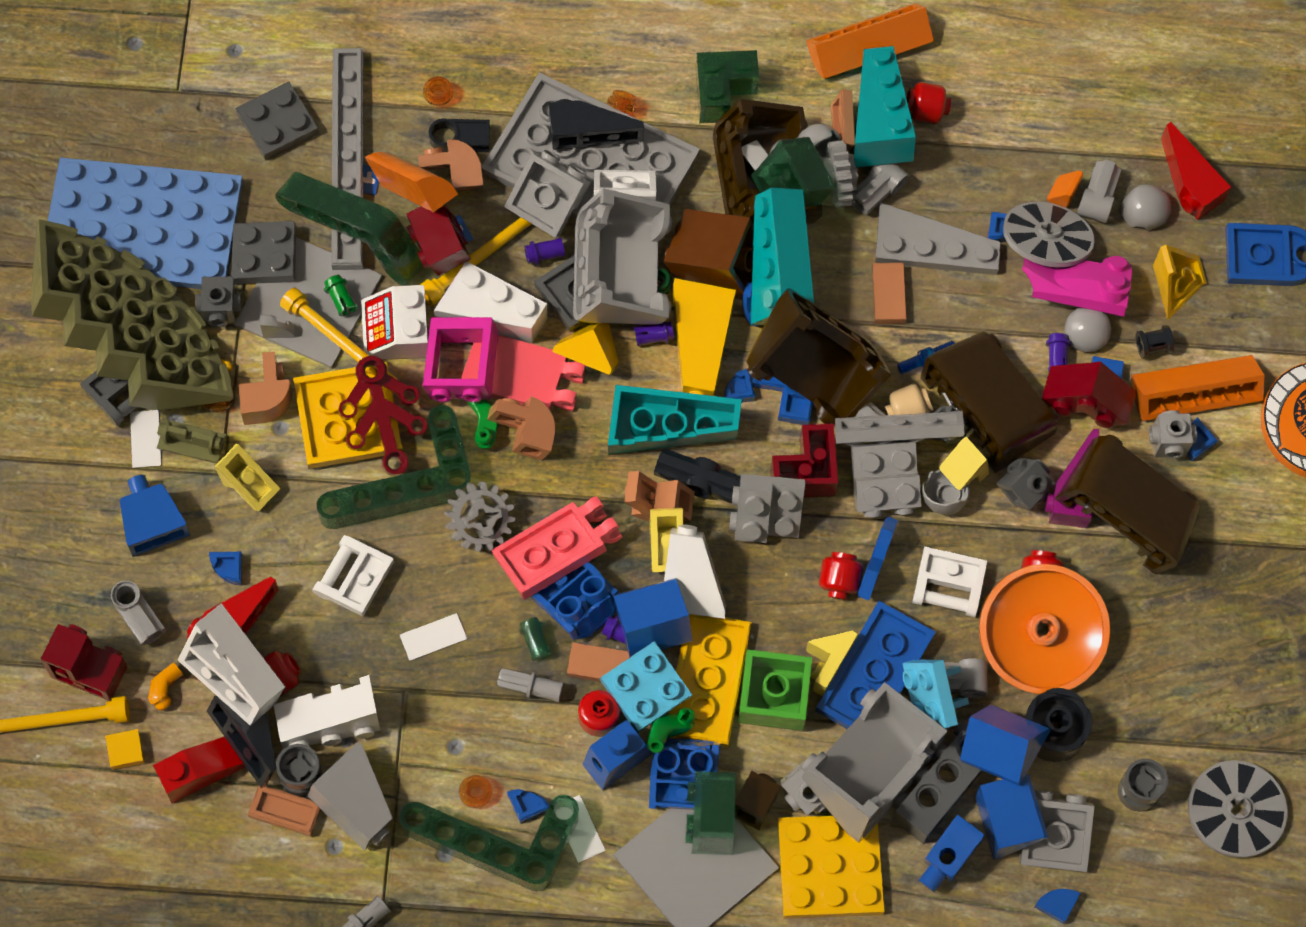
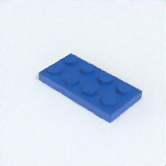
(873, 659)

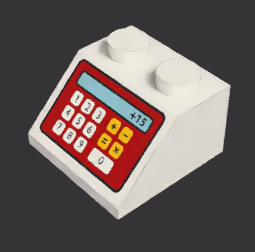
(395, 323)

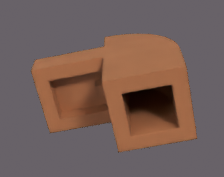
(461, 160)
(268, 399)
(533, 425)
(646, 494)

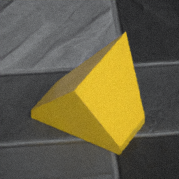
(1178, 277)
(590, 347)

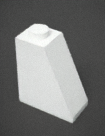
(695, 573)

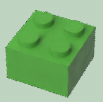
(775, 690)

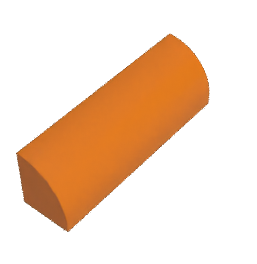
(844, 47)
(410, 181)
(1199, 387)

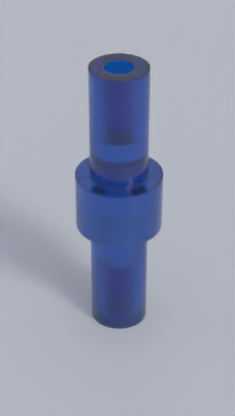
(918, 360)

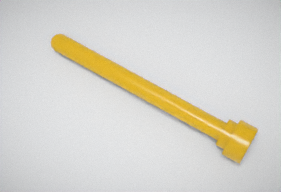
(435, 288)
(295, 303)
(114, 710)

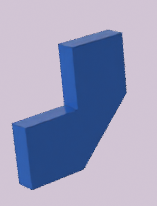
(793, 406)
(877, 558)

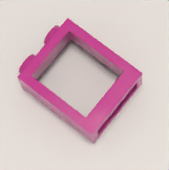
(461, 330)

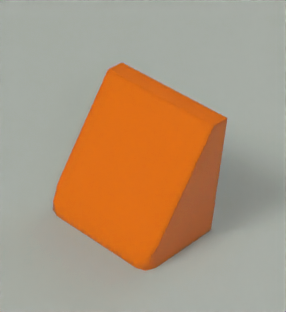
(1065, 188)

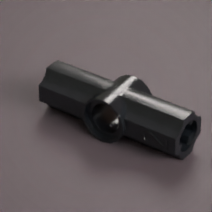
(698, 474)

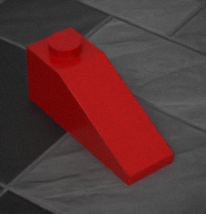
(1194, 179)
(246, 605)
(197, 768)

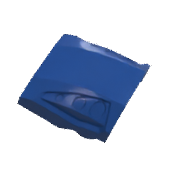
(579, 601)
(676, 767)

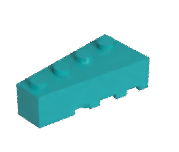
(883, 118)
(779, 250)
(667, 419)

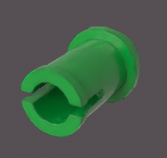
(337, 289)

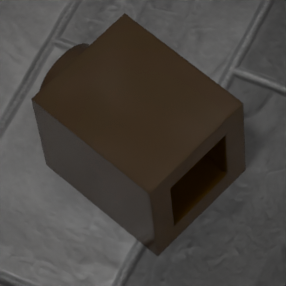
(756, 799)

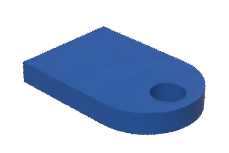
(1265, 254)

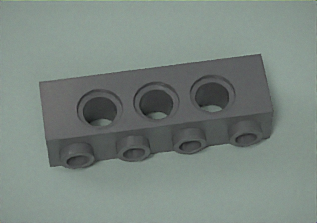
(923, 820)

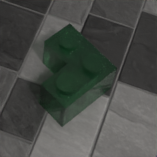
(721, 76)
(795, 166)
(712, 823)

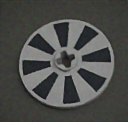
(1048, 234)
(1237, 834)

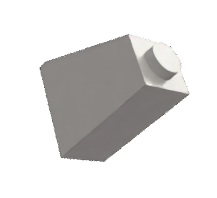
(353, 798)

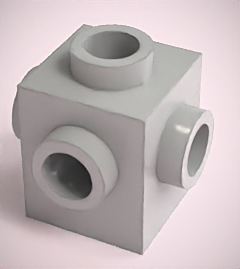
(1172, 434)
(796, 797)

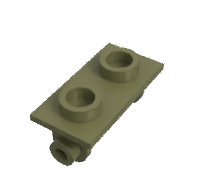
(190, 441)

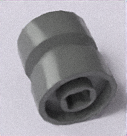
(298, 769)
(1142, 785)

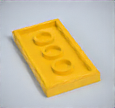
(712, 673)

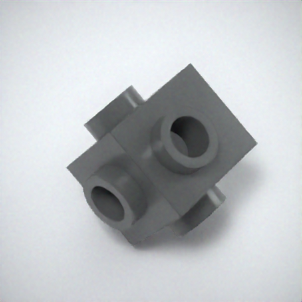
(218, 301)
(1026, 482)

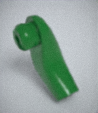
(486, 430)
(670, 726)

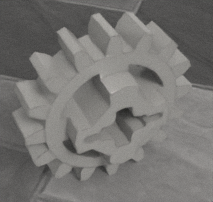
(842, 172)
(475, 503)

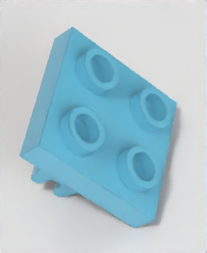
(645, 687)
(931, 690)

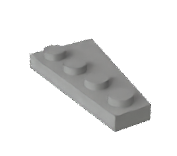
(932, 244)

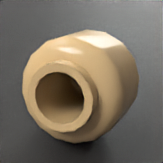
(909, 401)

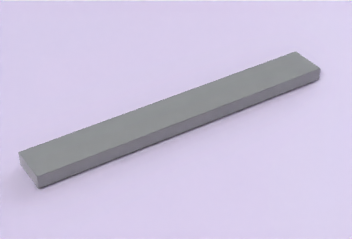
(347, 146)

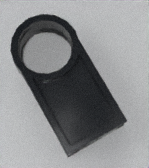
(470, 131)

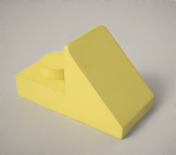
(965, 464)
(246, 478)
(660, 528)
(832, 651)

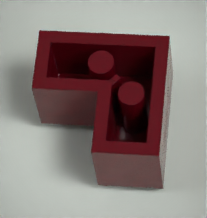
(438, 238)
(1090, 390)
(815, 463)
(78, 663)

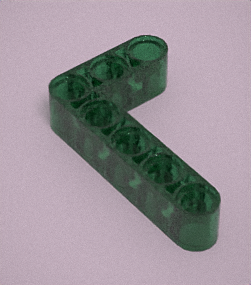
(355, 218)
(406, 484)
(495, 845)

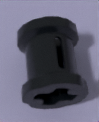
(1154, 341)

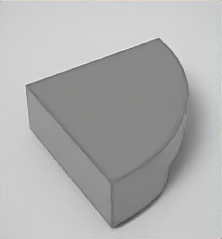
(275, 329)

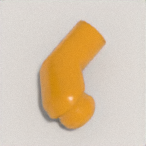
(159, 686)

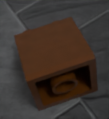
(712, 250)

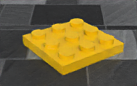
(322, 426)
(828, 870)

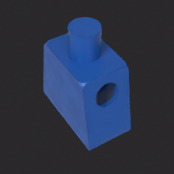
(150, 517)
(617, 754)
(961, 842)

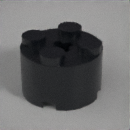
(1072, 718)

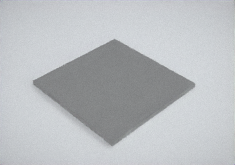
(311, 271)
(689, 886)

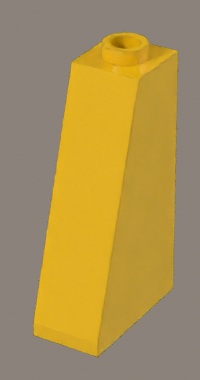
(702, 328)

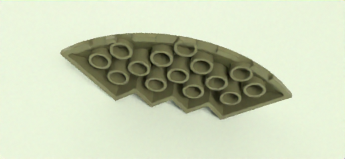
(128, 318)

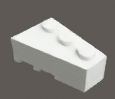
(485, 295)
(231, 665)
(328, 716)

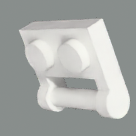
(953, 572)
(362, 580)

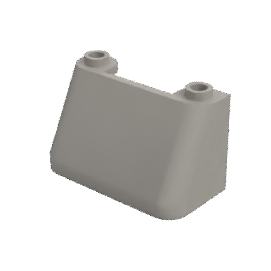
(619, 260)
(873, 760)

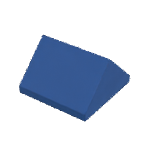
(653, 615)
(1002, 743)
(1010, 816)

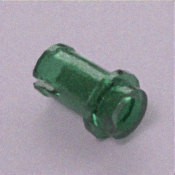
(535, 638)

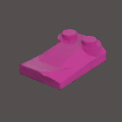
(1085, 285)

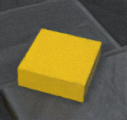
(124, 749)

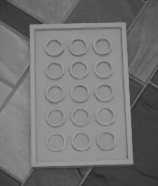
(531, 133)

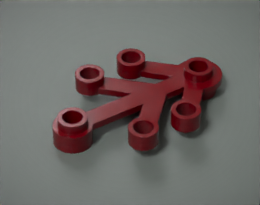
(380, 410)

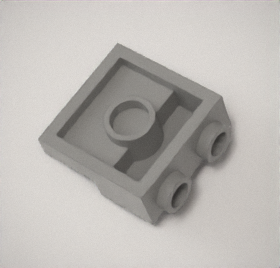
(547, 192)
(885, 478)
(766, 507)
(1068, 830)

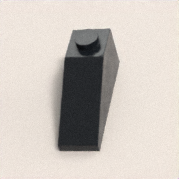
(585, 125)
(249, 742)

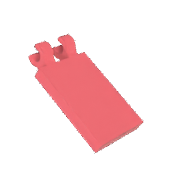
(528, 371)
(556, 546)

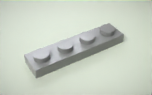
(899, 427)

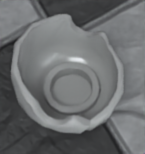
(820, 135)
(1146, 207)
(1087, 329)
(942, 495)

